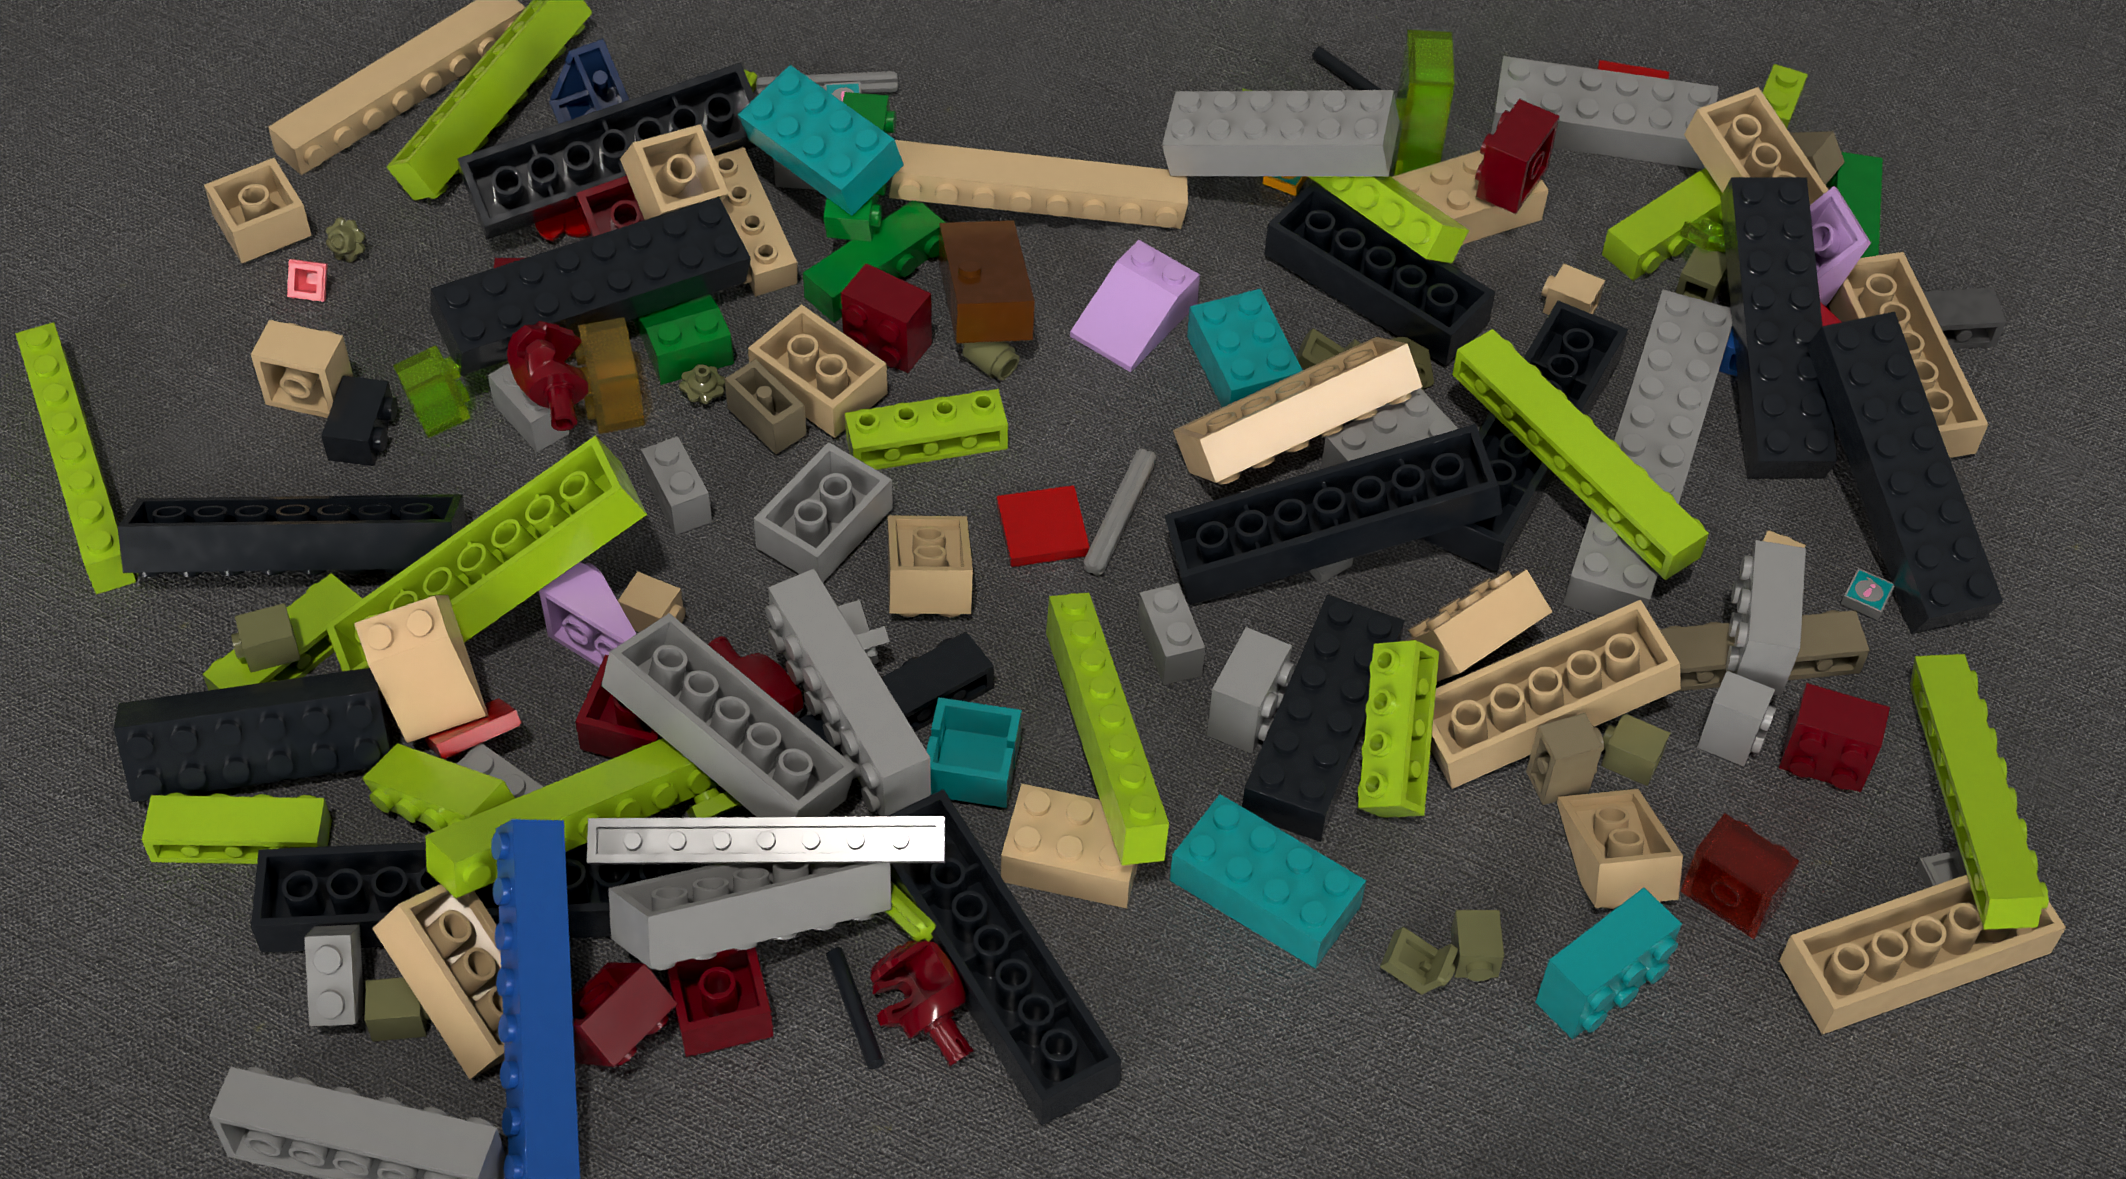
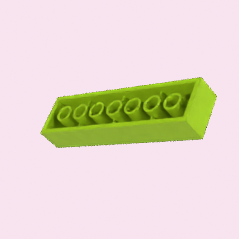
(509, 548)

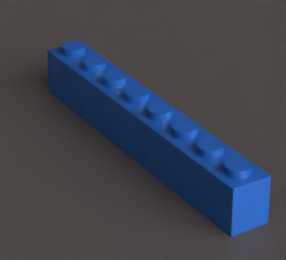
(535, 1001)

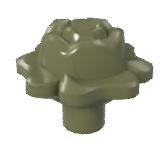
(345, 239)
(702, 384)

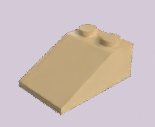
(929, 565)
(422, 667)
(1620, 847)

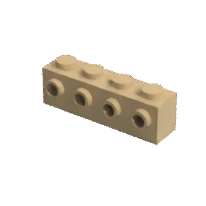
(748, 206)

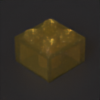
(610, 376)

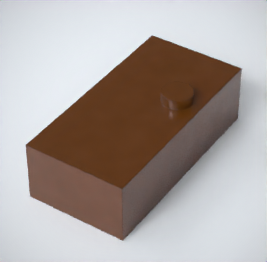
(986, 281)

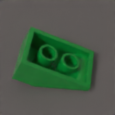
(686, 337)

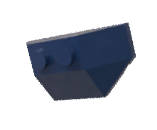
(586, 83)

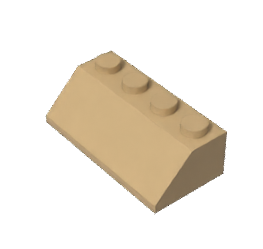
(452, 967)

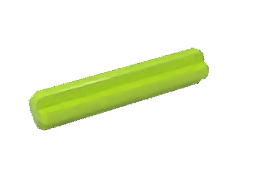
(909, 916)

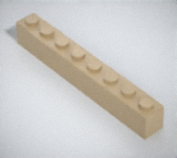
(391, 84)
(1039, 185)

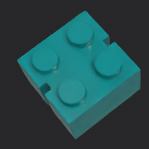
(974, 750)

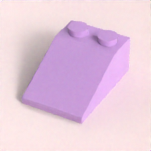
(1837, 242)
(1137, 306)
(584, 613)

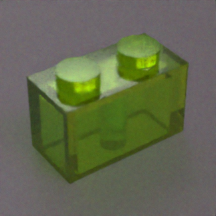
(433, 390)

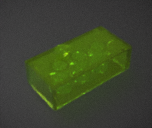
(1423, 100)

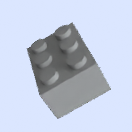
(1389, 428)
(823, 512)
(1767, 614)

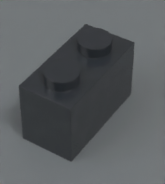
(359, 420)

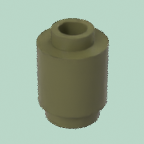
(992, 358)

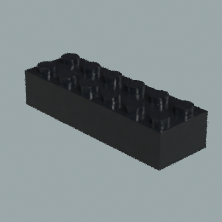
(1378, 273)
(1319, 720)
(252, 734)

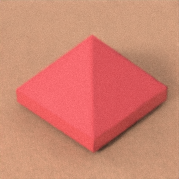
(307, 280)

